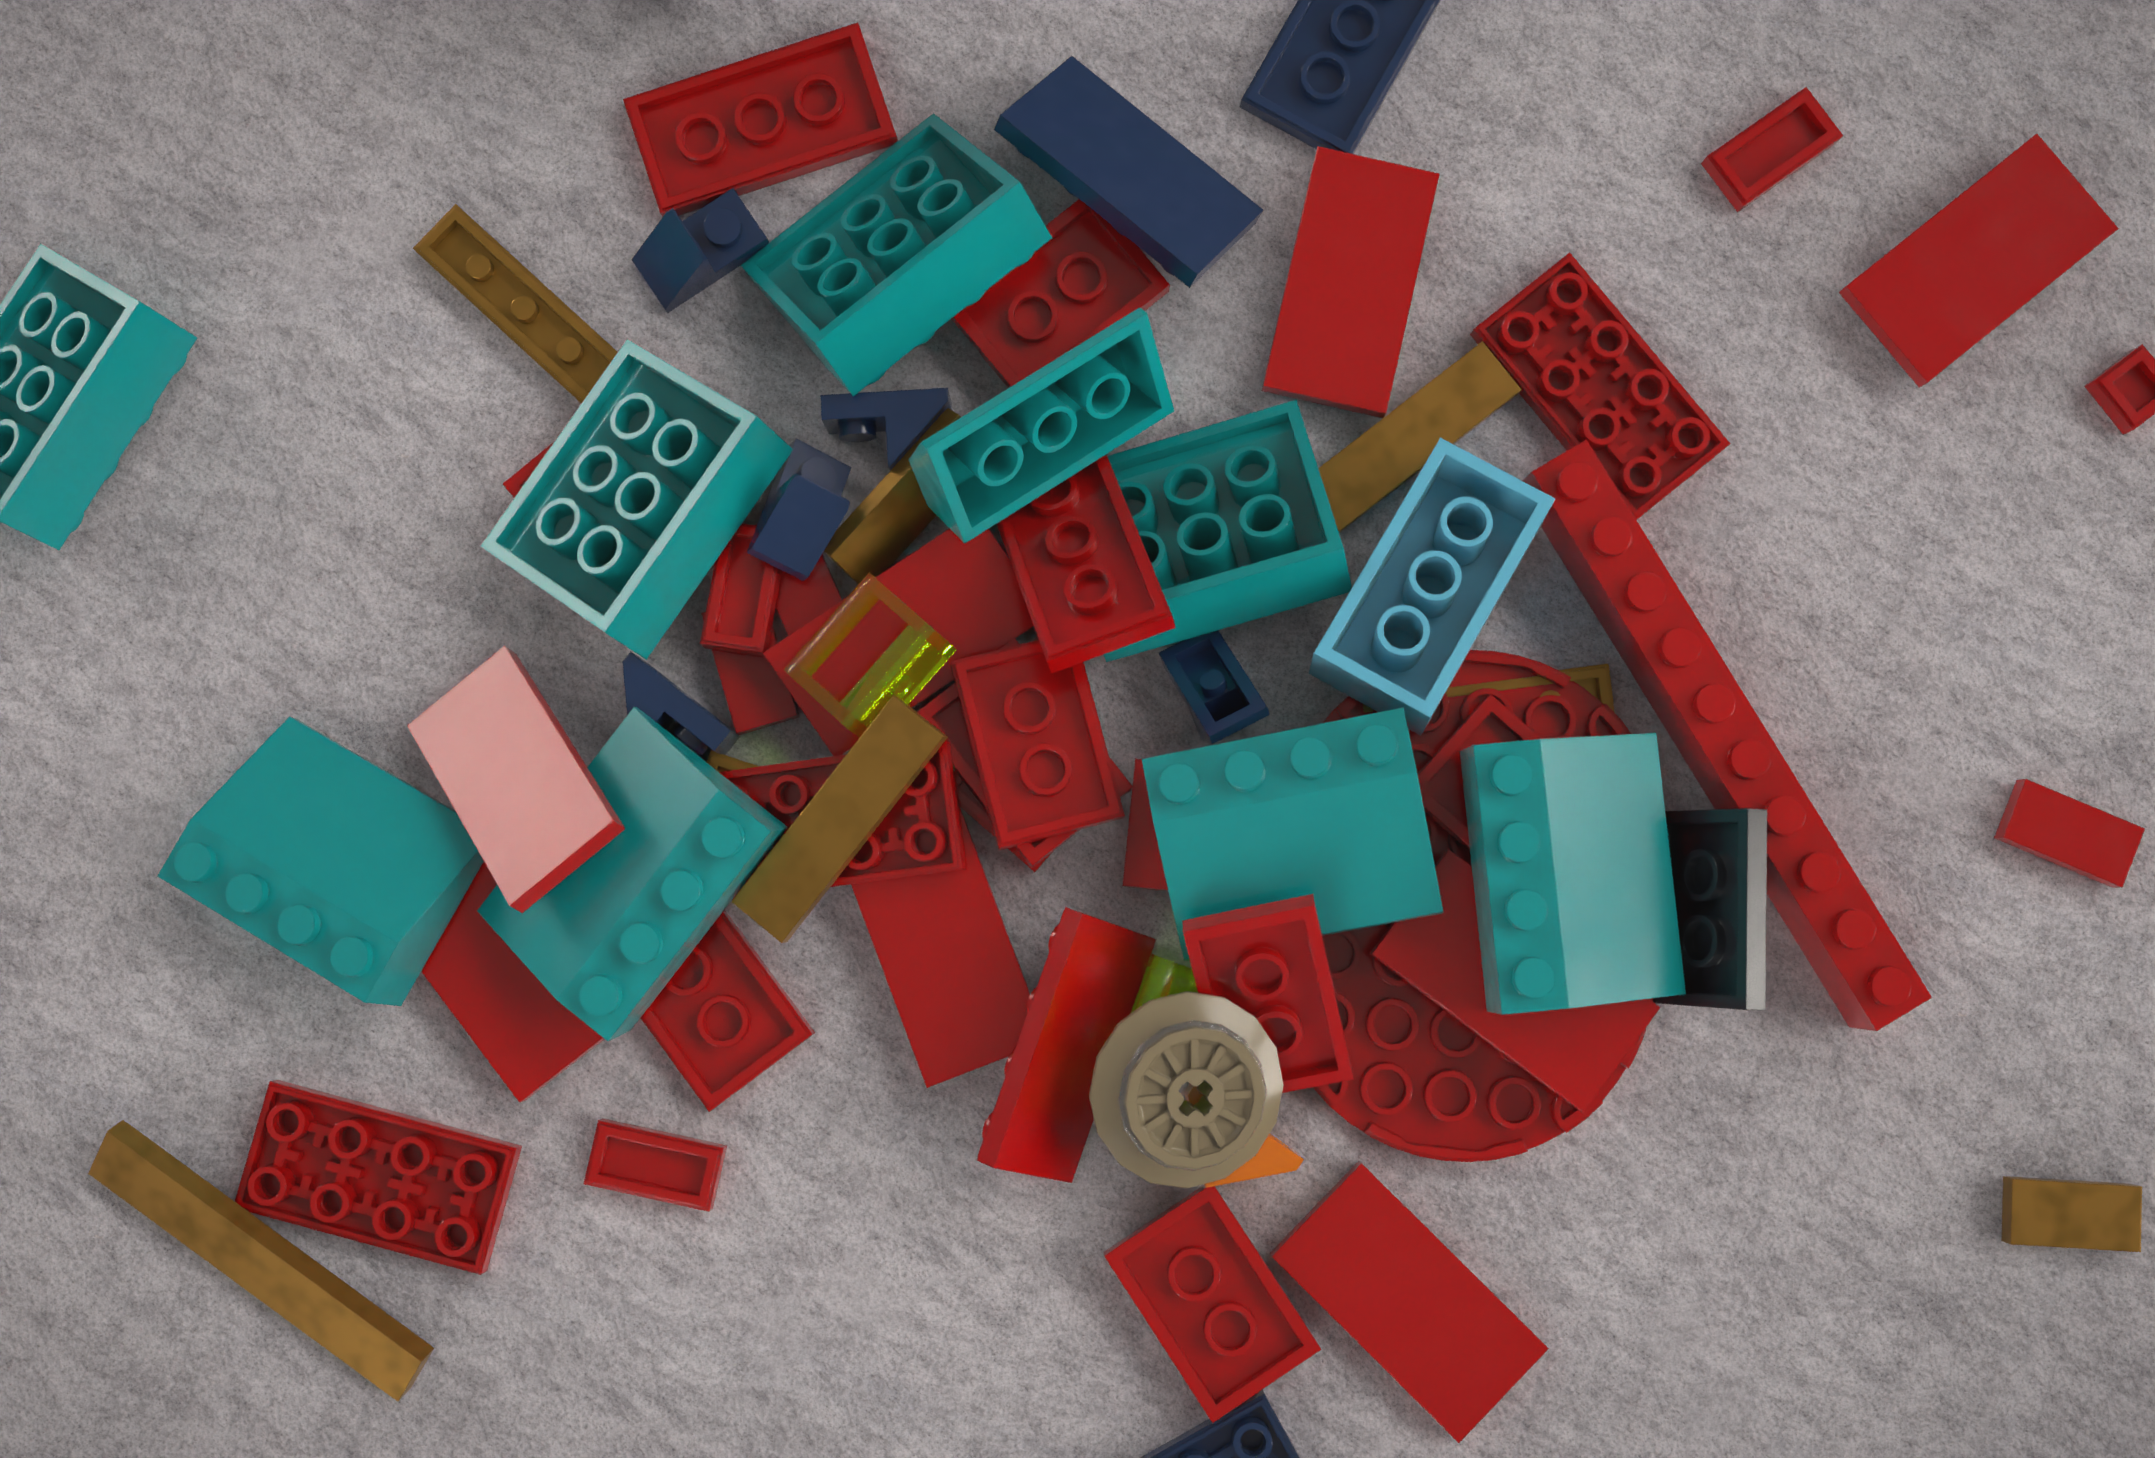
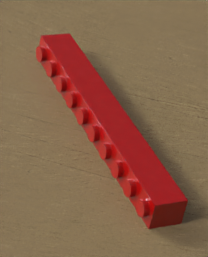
(1724, 740)

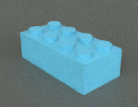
(1430, 585)

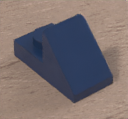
(696, 252)
(900, 413)
(801, 511)
(1213, 686)
(665, 702)

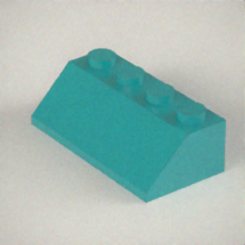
(1044, 428)

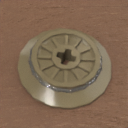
(1149, 1060)

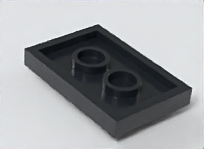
(1720, 906)

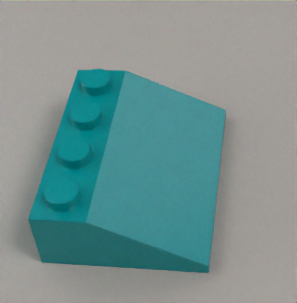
(898, 252)
(73, 389)
(638, 497)
(1233, 522)
(1294, 817)
(329, 862)
(1571, 872)
(651, 894)

